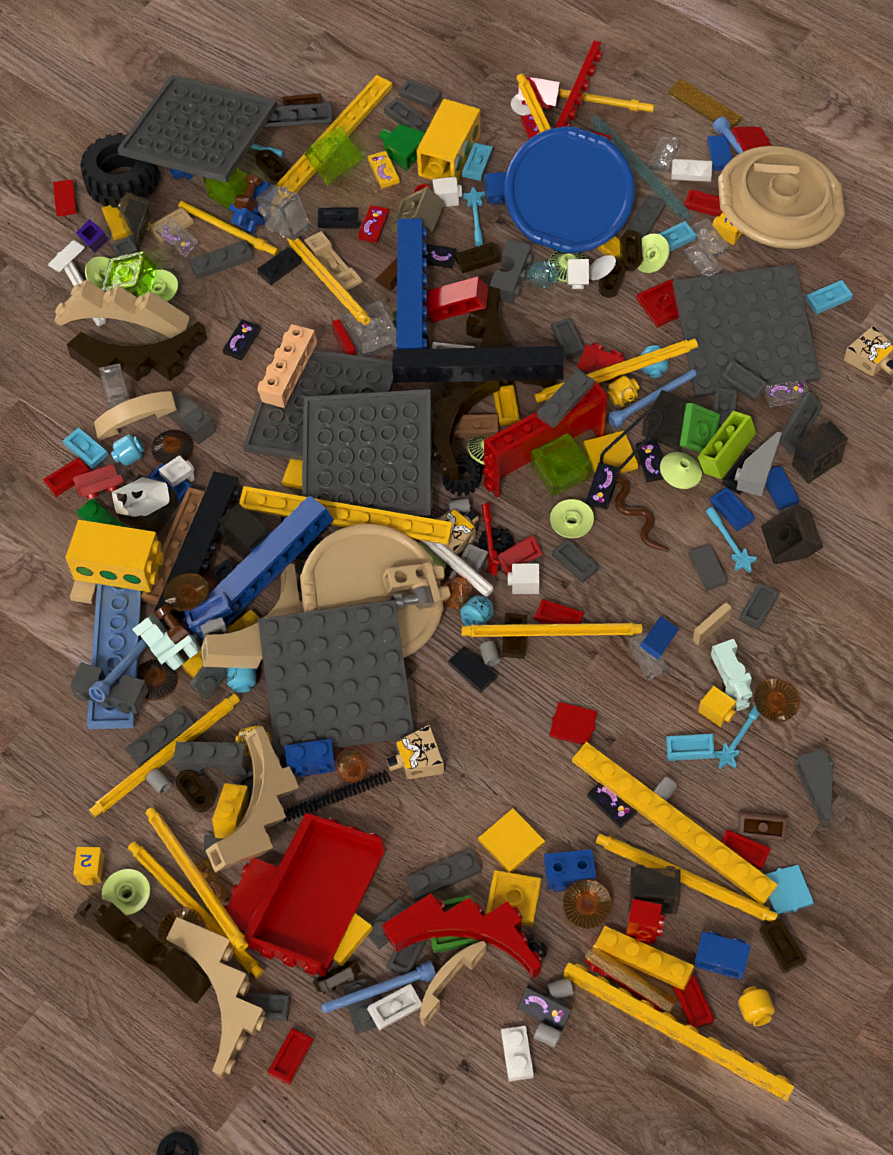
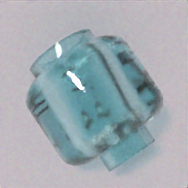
(543, 274)

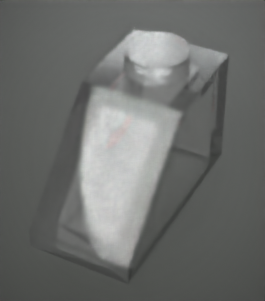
(114, 385)

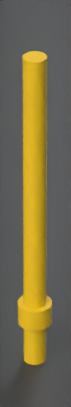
(633, 105)
(259, 243)

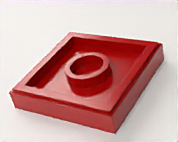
(659, 303)

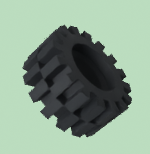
(467, 484)

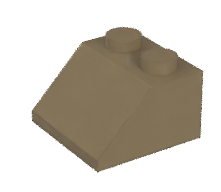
(423, 205)

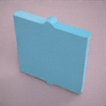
(791, 890)

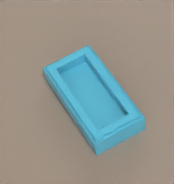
(690, 747)

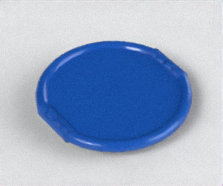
(569, 189)

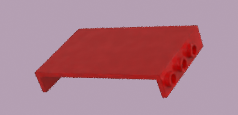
(513, 446)
(314, 894)

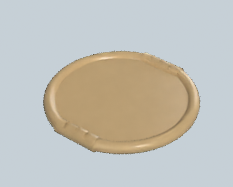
(781, 207)
(349, 572)

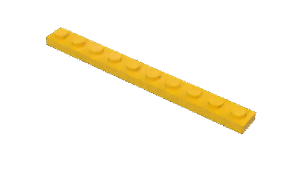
(348, 120)
(348, 515)
(675, 823)
(686, 1034)

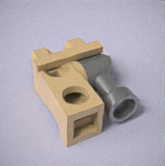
(421, 581)

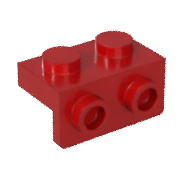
(595, 359)
(97, 480)

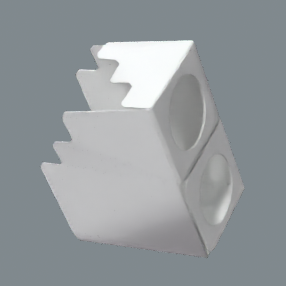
(154, 496)

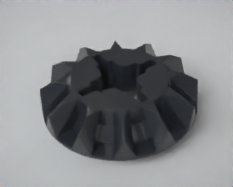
(506, 540)
(183, 1140)

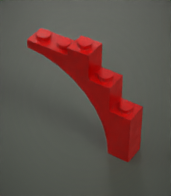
(466, 920)

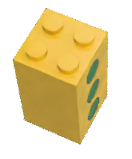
(448, 141)
(114, 556)

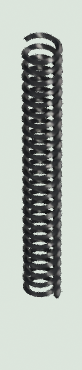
(337, 792)

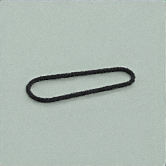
(628, 429)

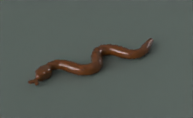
(637, 511)

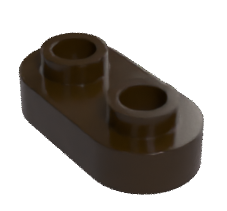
(274, 166)
(631, 252)
(612, 281)
(195, 792)
(347, 973)

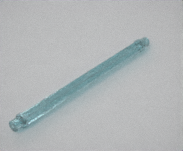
(645, 173)

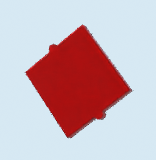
(750, 137)
(573, 723)

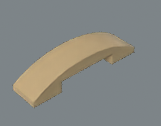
(323, 251)
(134, 410)
(469, 957)

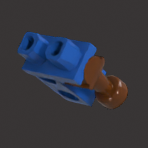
(246, 207)

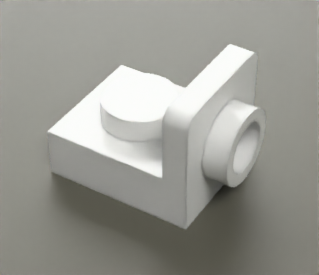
(177, 471)

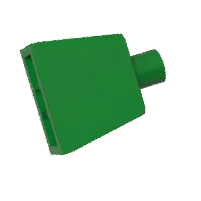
(402, 144)

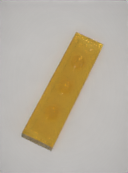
(703, 103)
(631, 978)

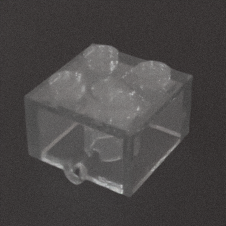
(283, 212)
(375, 336)

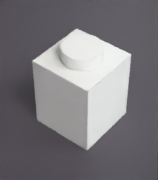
(447, 190)
(578, 273)
(524, 578)

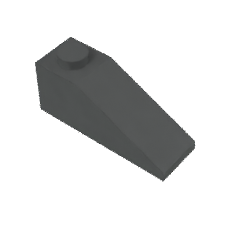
(192, 419)
(817, 778)

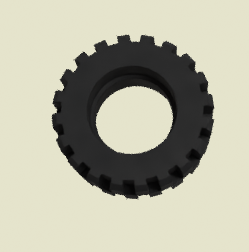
(110, 188)

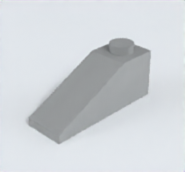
(757, 467)

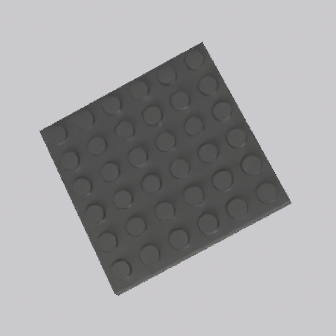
(198, 128)
(746, 319)
(280, 430)
(370, 450)
(336, 676)

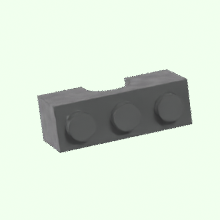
(515, 257)
(125, 696)
(228, 757)

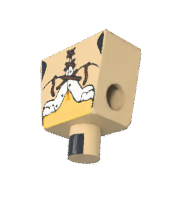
(871, 353)
(463, 530)
(417, 755)

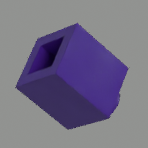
(92, 235)

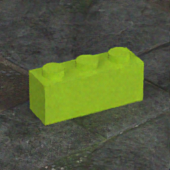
(727, 444)

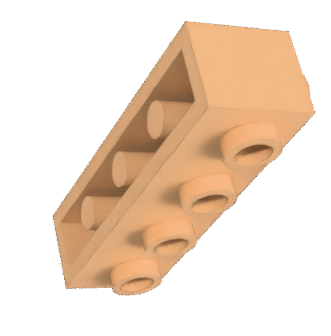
(287, 366)

